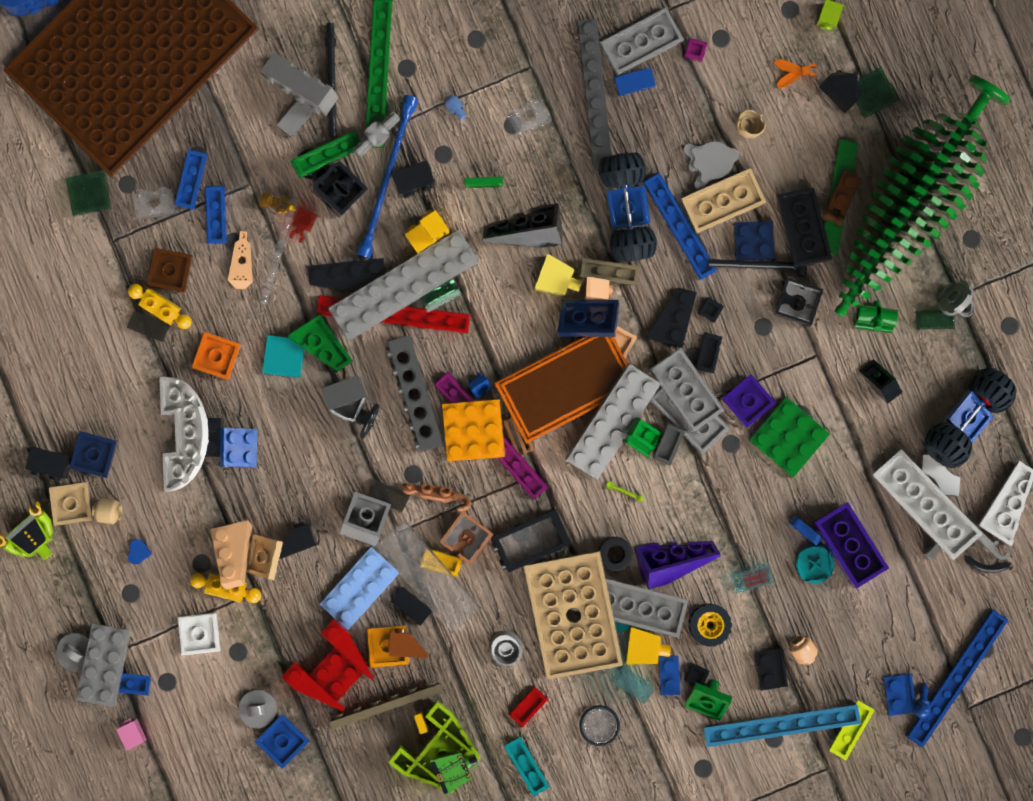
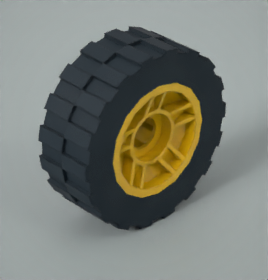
(721, 624)

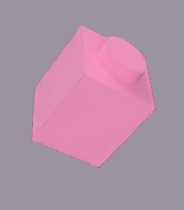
(131, 733)

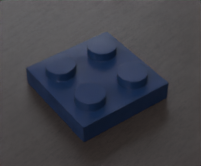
(754, 240)
(93, 454)

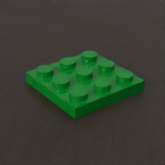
(789, 437)

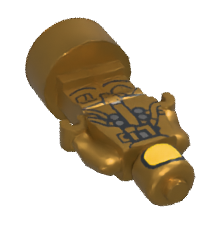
(281, 205)

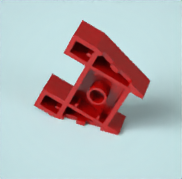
(335, 672)

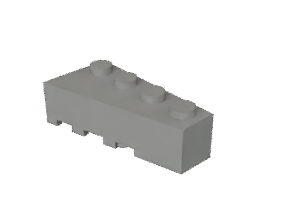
(299, 83)

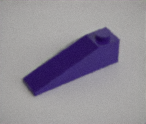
(666, 563)

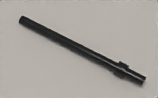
(330, 43)

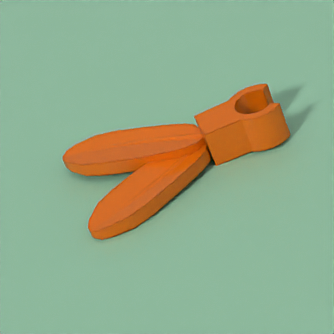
(794, 72)

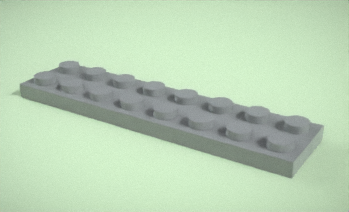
(403, 285)

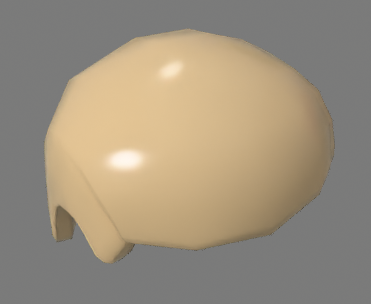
(750, 124)

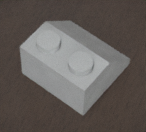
(365, 519)

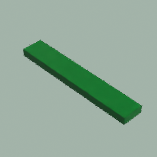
(845, 161)

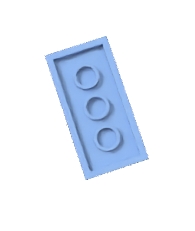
(359, 588)

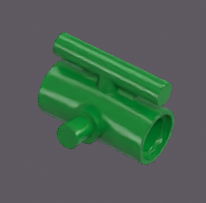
(876, 318)

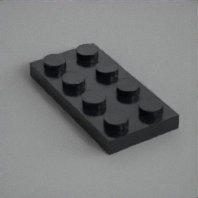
(804, 227)

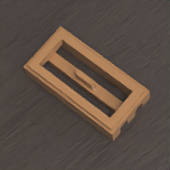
(519, 437)

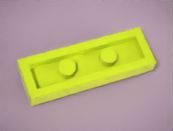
(849, 735)

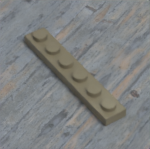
(378, 707)

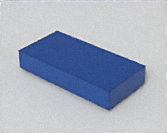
(634, 82)

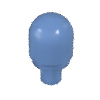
(455, 106)

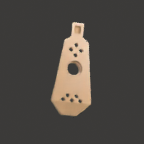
(238, 269)

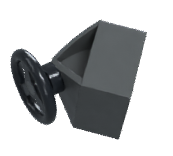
(347, 401)

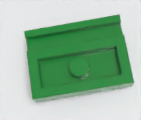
(642, 437)

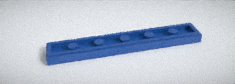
(679, 225)

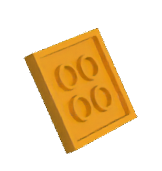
(473, 430)

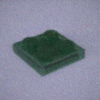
(876, 93)
(88, 193)

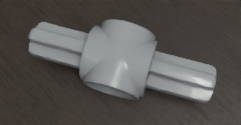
(376, 134)

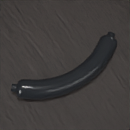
(986, 568)

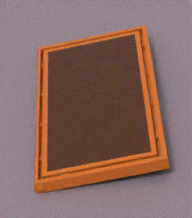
(561, 385)

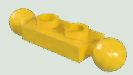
(159, 306)
(214, 587)

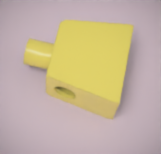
(556, 277)

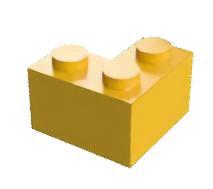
(428, 232)

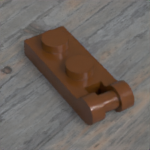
(842, 197)

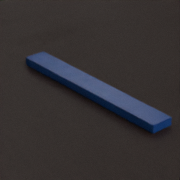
(958, 677)

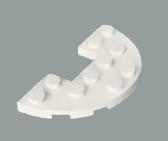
(190, 432)

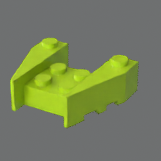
(447, 739)

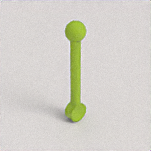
(639, 498)

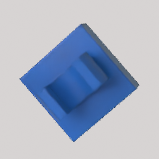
(479, 386)

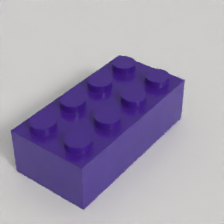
(850, 545)

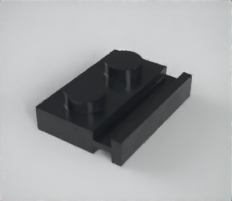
(771, 669)

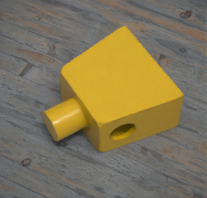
(645, 647)

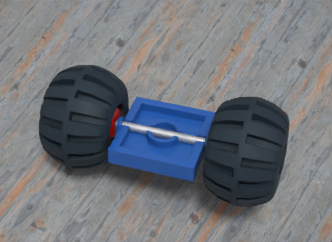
(628, 207)
(952, 441)

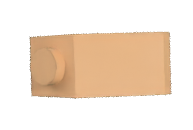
(597, 289)

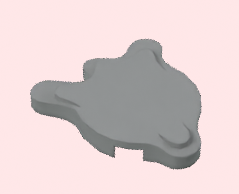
(711, 161)

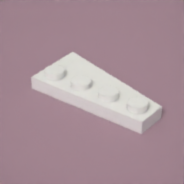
(1006, 508)

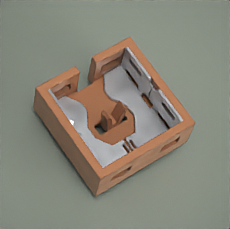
(471, 530)

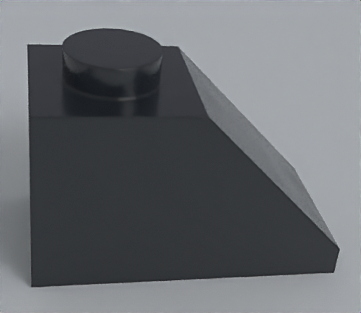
(881, 381)
(298, 540)

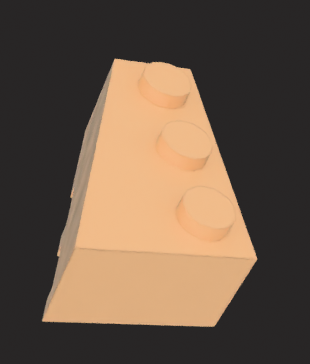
(231, 552)

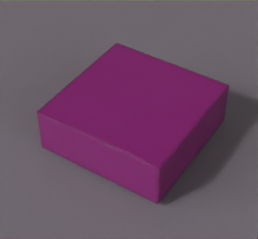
(695, 50)

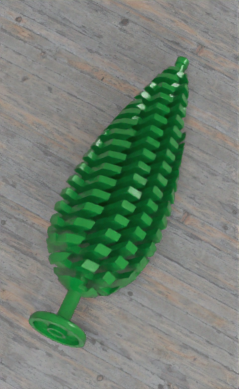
(948, 153)

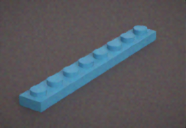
(782, 725)

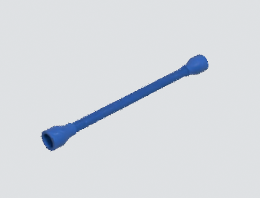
(408, 107)

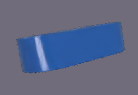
(805, 530)

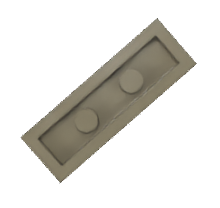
(610, 271)

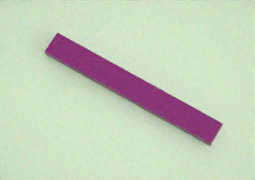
(513, 460)

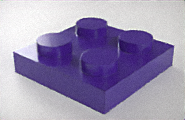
(748, 401)

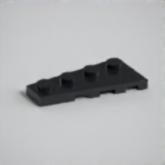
(346, 275)

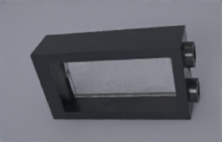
(531, 541)

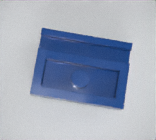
(899, 694)

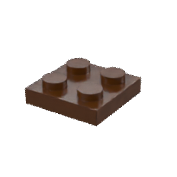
(169, 270)

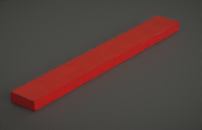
(412, 317)

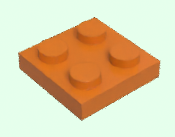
(216, 356)

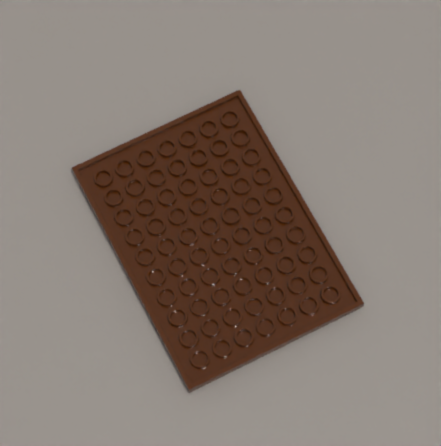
(126, 67)

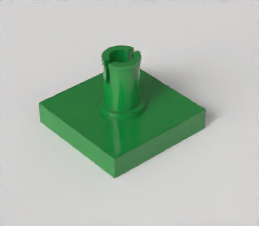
(708, 700)

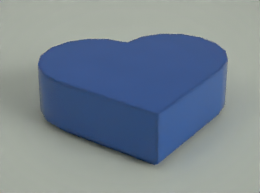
(138, 552)

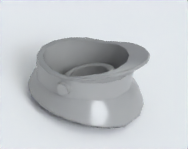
(506, 648)

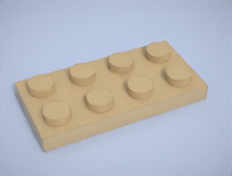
(723, 200)

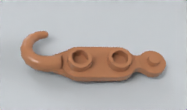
(437, 493)

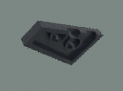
(674, 320)

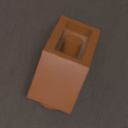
(405, 645)

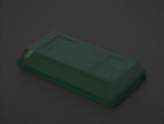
(934, 320)

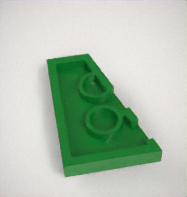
(321, 343)

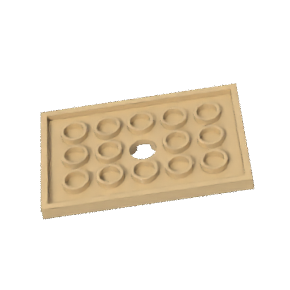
(568, 645)

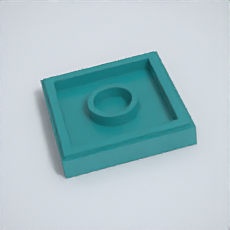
(283, 357)

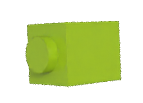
(829, 15)

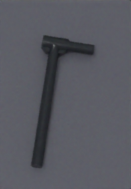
(801, 271)

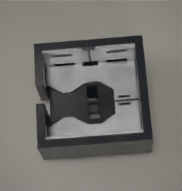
(807, 302)

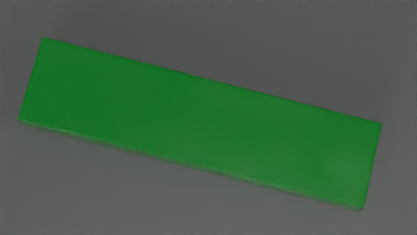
(325, 154)

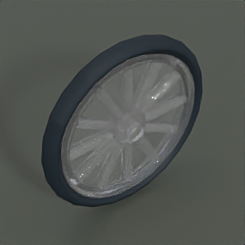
(599, 725)

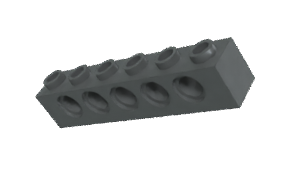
(405, 345)

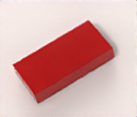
(528, 706)

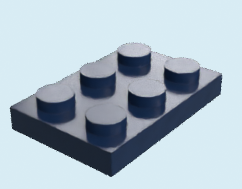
(588, 318)

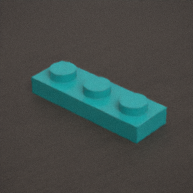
(526, 766)

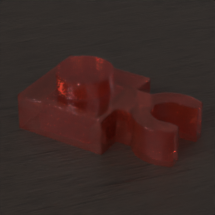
(304, 222)

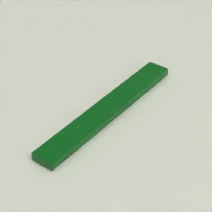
(379, 62)

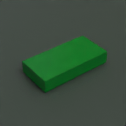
(484, 182)

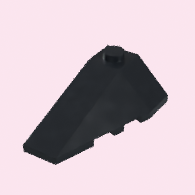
(534, 229)

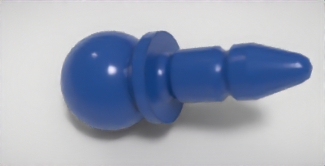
(922, 708)

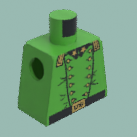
(453, 769)

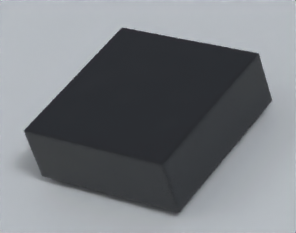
(710, 310)
(696, 674)

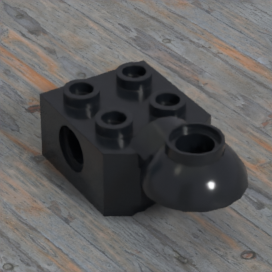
(336, 186)

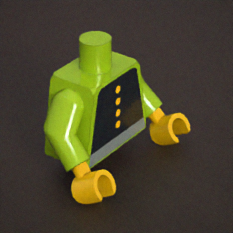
(30, 535)

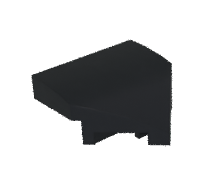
(842, 89)

